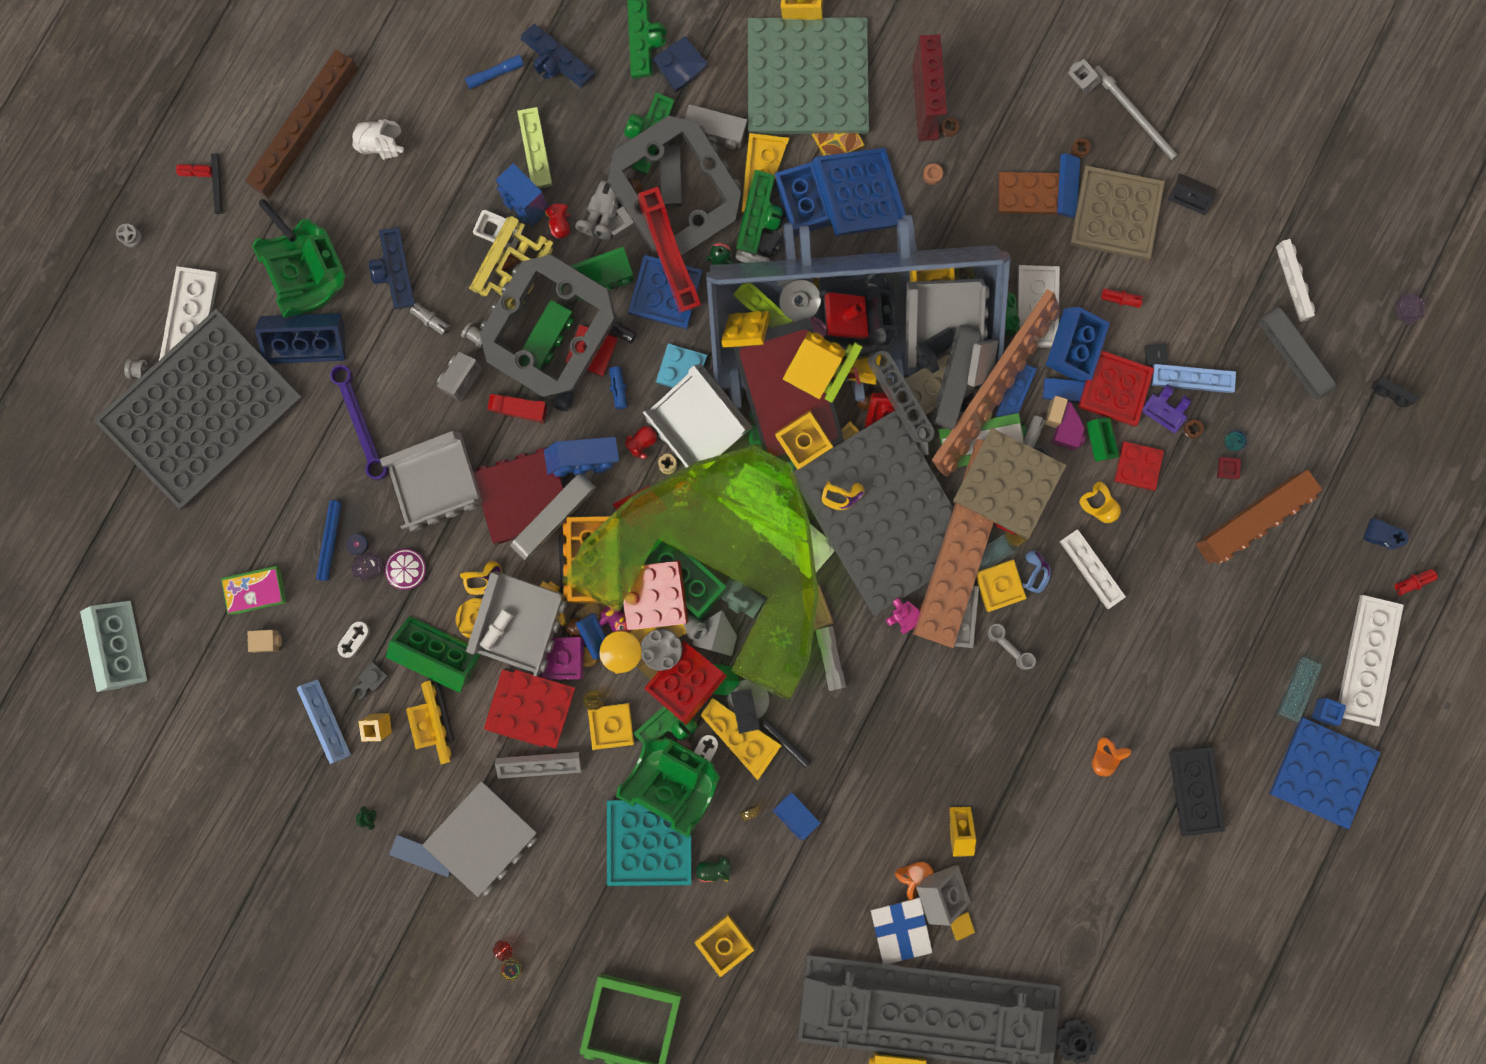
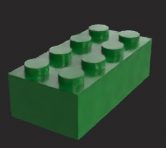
(700, 585)

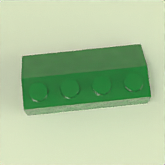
(432, 654)

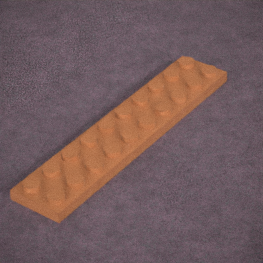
(997, 383)
(954, 572)

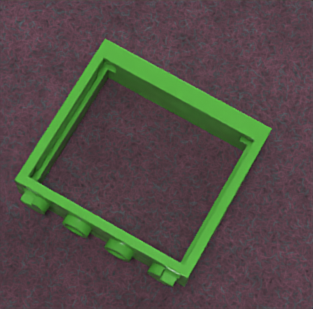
(637, 989)

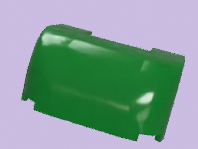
(301, 271)
(671, 784)

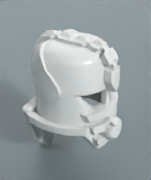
(370, 139)

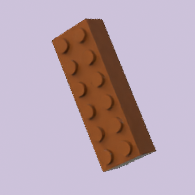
(1258, 517)

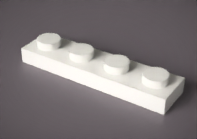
(1293, 273)
(1092, 569)

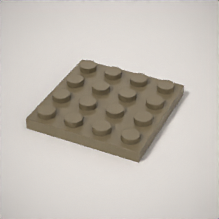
(1117, 213)
(1009, 483)

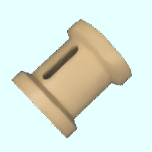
(663, 459)

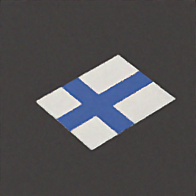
(901, 931)

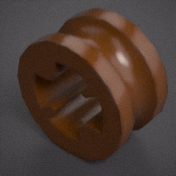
(950, 120)
(1080, 141)
(1199, 425)

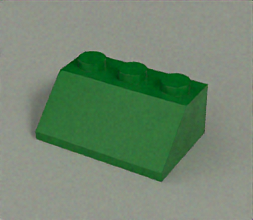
(607, 269)

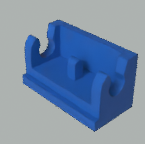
(796, 816)

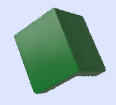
(729, 683)

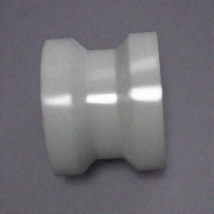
(125, 231)
(135, 368)

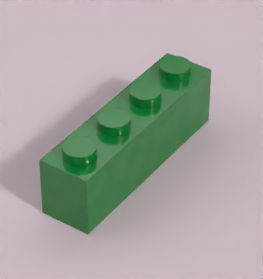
(548, 334)

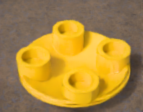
(620, 652)

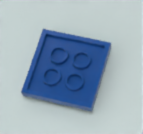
(653, 296)

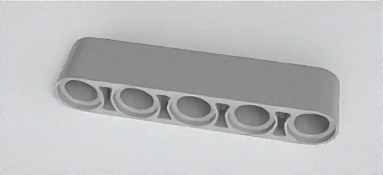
(553, 516)

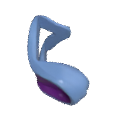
(1036, 559)

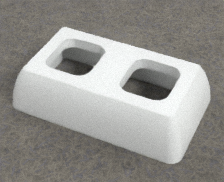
(486, 217)

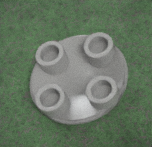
(661, 649)

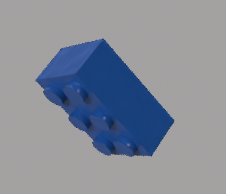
(521, 195)
(802, 198)
(1077, 344)
(581, 456)

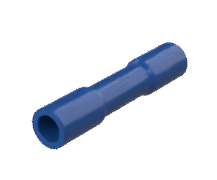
(483, 76)

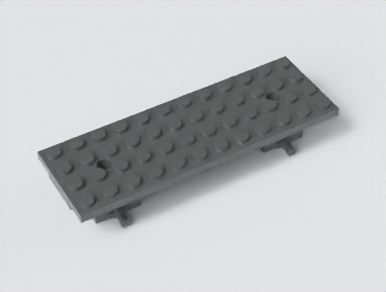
(927, 1012)

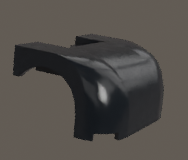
(879, 310)

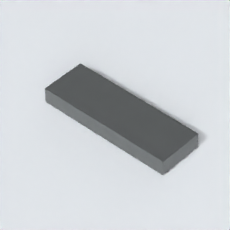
(671, 175)

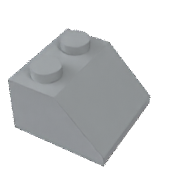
(459, 376)
(943, 896)

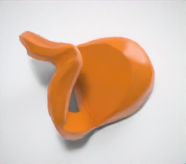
(1105, 763)
(916, 874)

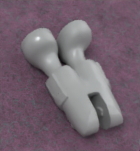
(602, 203)

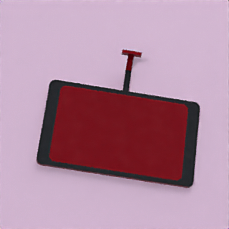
(776, 400)

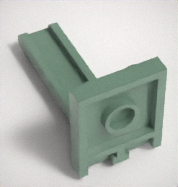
(741, 598)

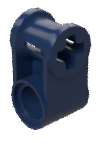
(1382, 534)

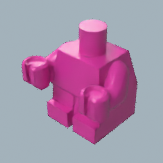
(905, 615)

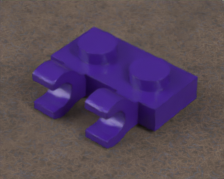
(1165, 413)

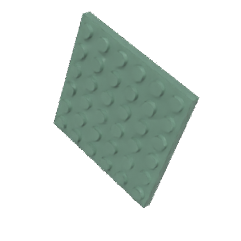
(807, 76)

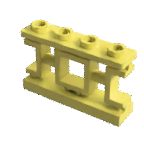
(497, 257)

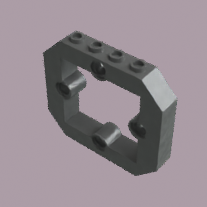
(658, 136)
(501, 316)

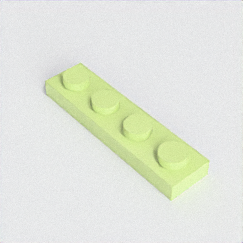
(535, 147)

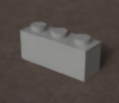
(719, 126)

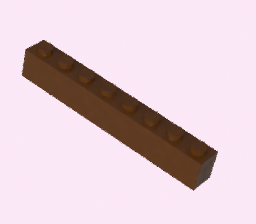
(302, 124)

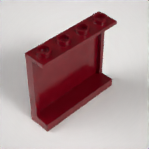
(929, 86)
(515, 493)

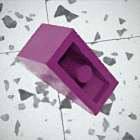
(1070, 431)

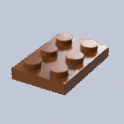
(1028, 193)

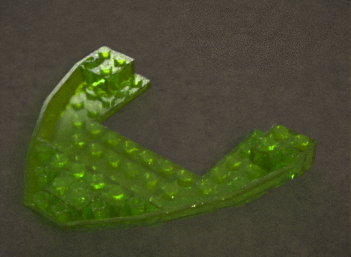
(739, 518)

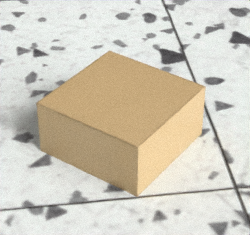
(1055, 411)

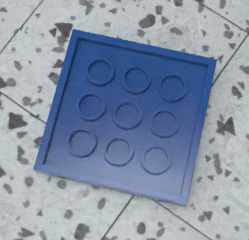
(859, 191)
(1324, 773)

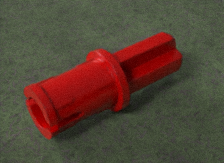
(1122, 298)
(1416, 582)

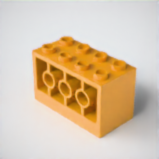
(577, 531)

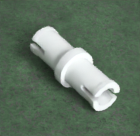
(496, 629)

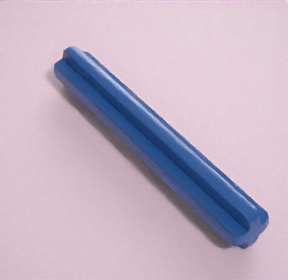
(328, 540)

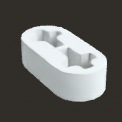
(349, 637)
(700, 747)

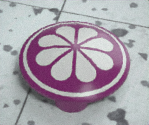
(405, 569)

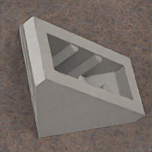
(719, 635)

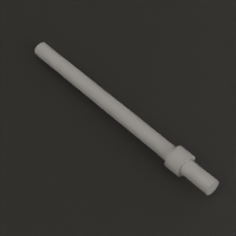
(1109, 83)

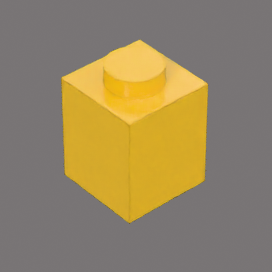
(375, 727)

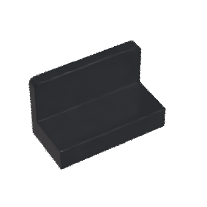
(1192, 194)

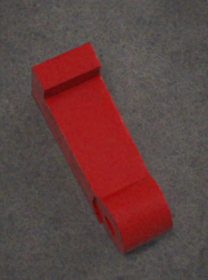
(518, 408)

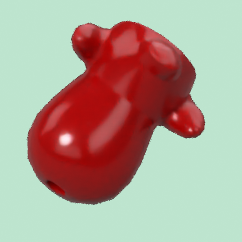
(558, 223)
(642, 439)

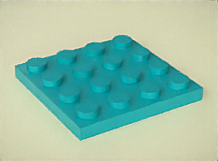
(644, 848)

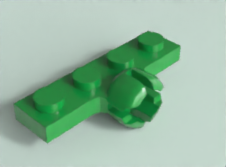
(643, 38)
(636, 125)
(758, 213)
(663, 723)

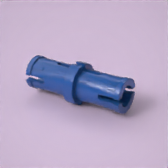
(618, 387)

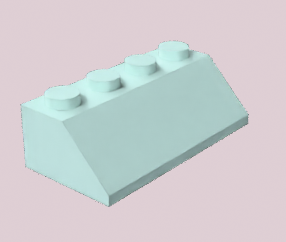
(113, 645)

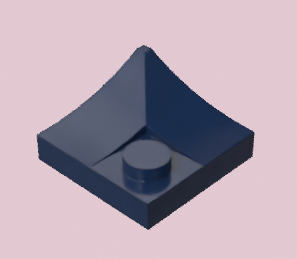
(680, 64)

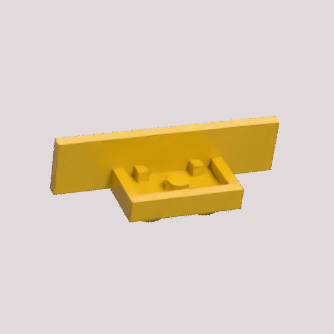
(426, 724)

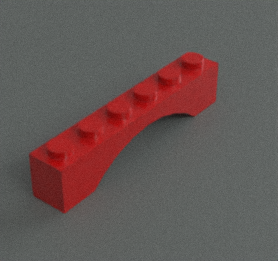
(667, 249)

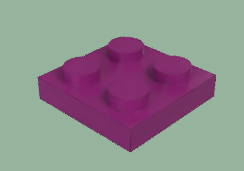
(565, 659)

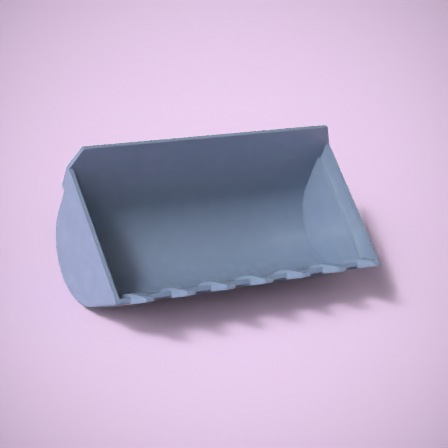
(725, 279)

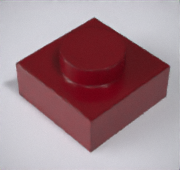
(1228, 468)

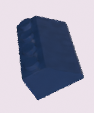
(301, 338)

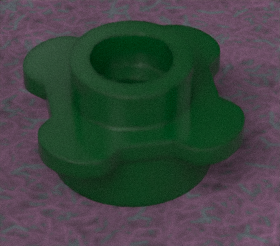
(366, 818)

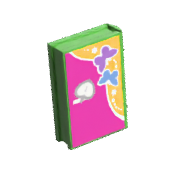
(253, 590)

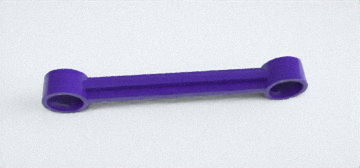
(358, 421)

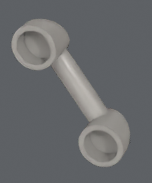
(1024, 661)

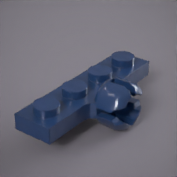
(555, 58)
(393, 269)

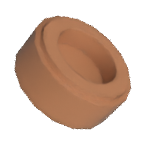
(933, 174)

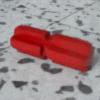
(189, 170)

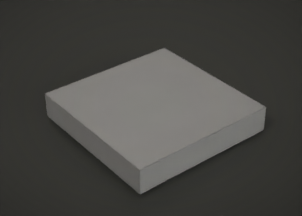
(982, 361)

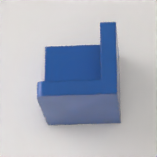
(1328, 711)

